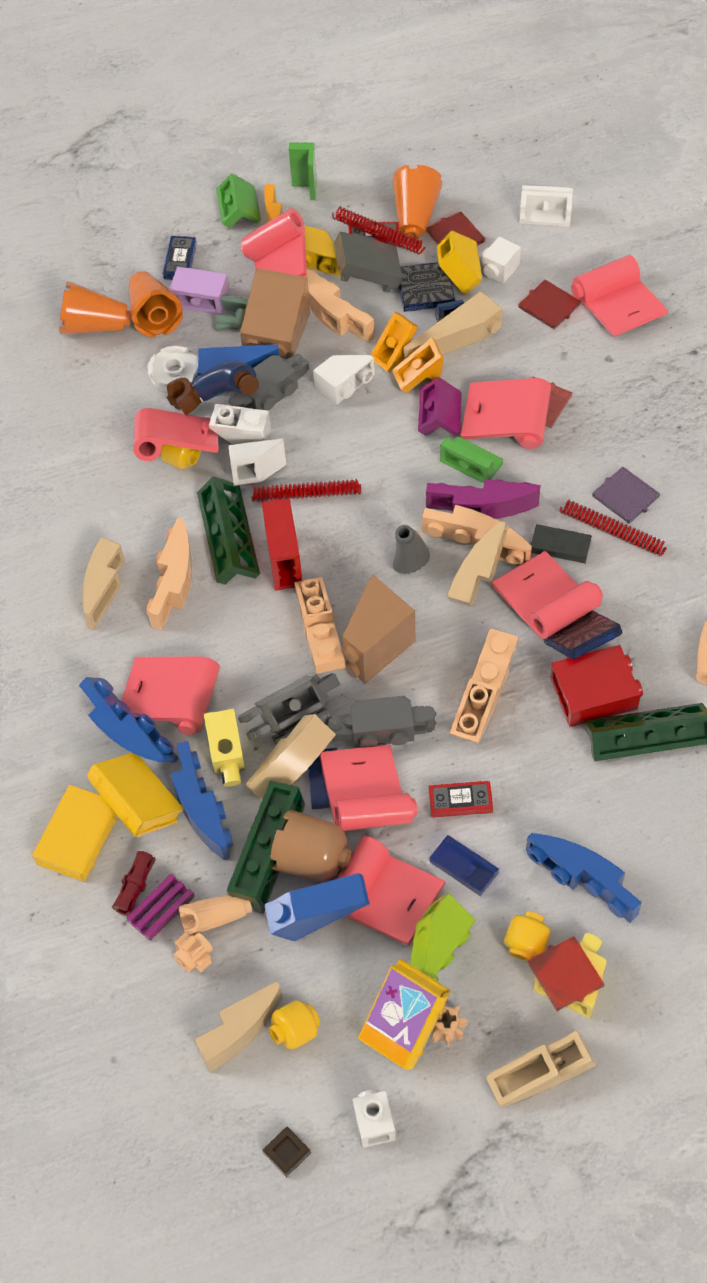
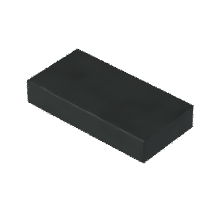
(561, 543)

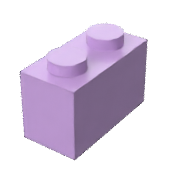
(200, 289)

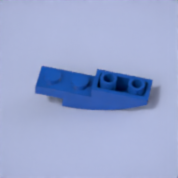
(127, 729)
(199, 805)
(576, 864)

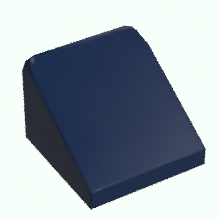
(445, 309)

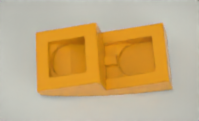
(273, 208)

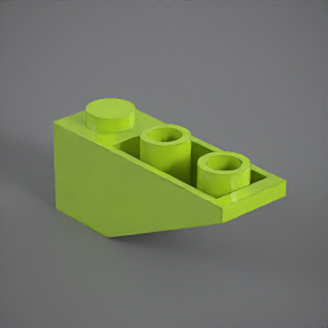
(438, 934)

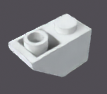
(342, 375)
(240, 424)
(256, 460)

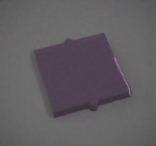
(625, 495)

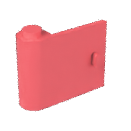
(278, 244)
(618, 296)
(508, 410)
(162, 427)
(547, 595)
(172, 689)
(365, 788)
(391, 890)

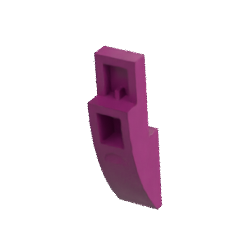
(495, 499)

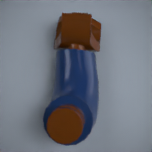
(223, 378)

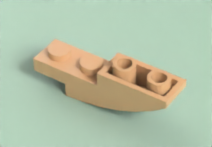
(335, 312)
(469, 527)
(174, 578)
(319, 625)
(485, 686)

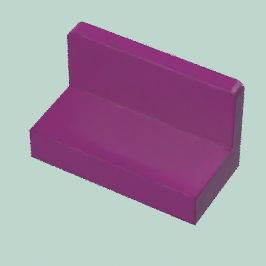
(439, 407)

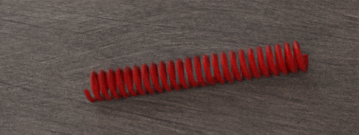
(406, 240)
(306, 490)
(614, 529)

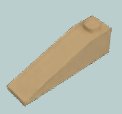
(463, 326)

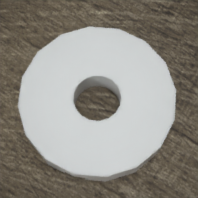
(169, 357)

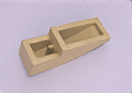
(478, 565)
(101, 580)
(292, 755)
(239, 1026)
(541, 1069)

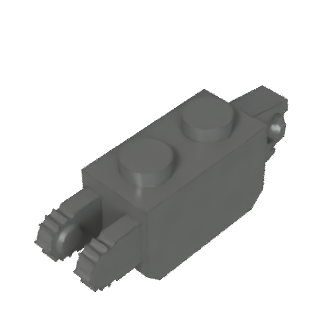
(276, 381)
(290, 704)
(383, 722)

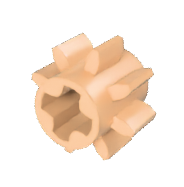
(193, 952)
(455, 1023)

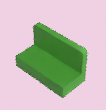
(303, 166)
(236, 200)
(469, 458)

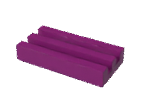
(151, 899)

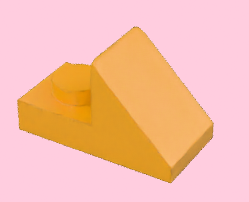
(390, 346)
(422, 363)

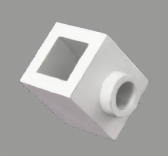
(500, 259)
(373, 1118)

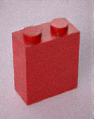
(282, 543)
(596, 685)

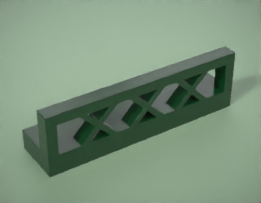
(221, 527)
(647, 731)
(254, 874)

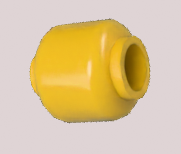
(179, 456)
(527, 936)
(294, 1024)

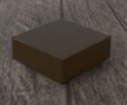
(286, 1151)

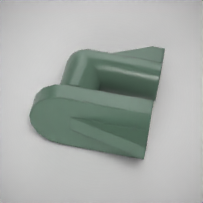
(226, 322)

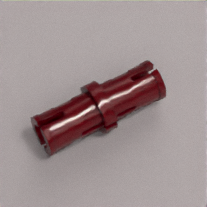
(133, 883)

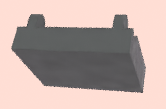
(368, 260)

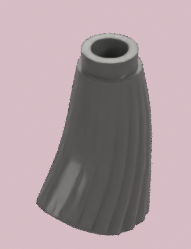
(410, 550)

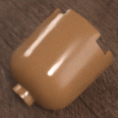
(310, 848)

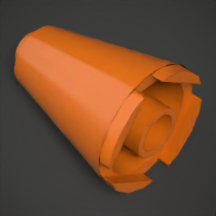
(415, 197)
(153, 305)
(91, 312)

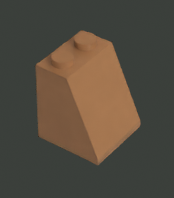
(276, 311)
(377, 631)

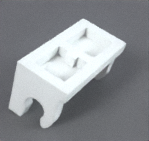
(546, 205)

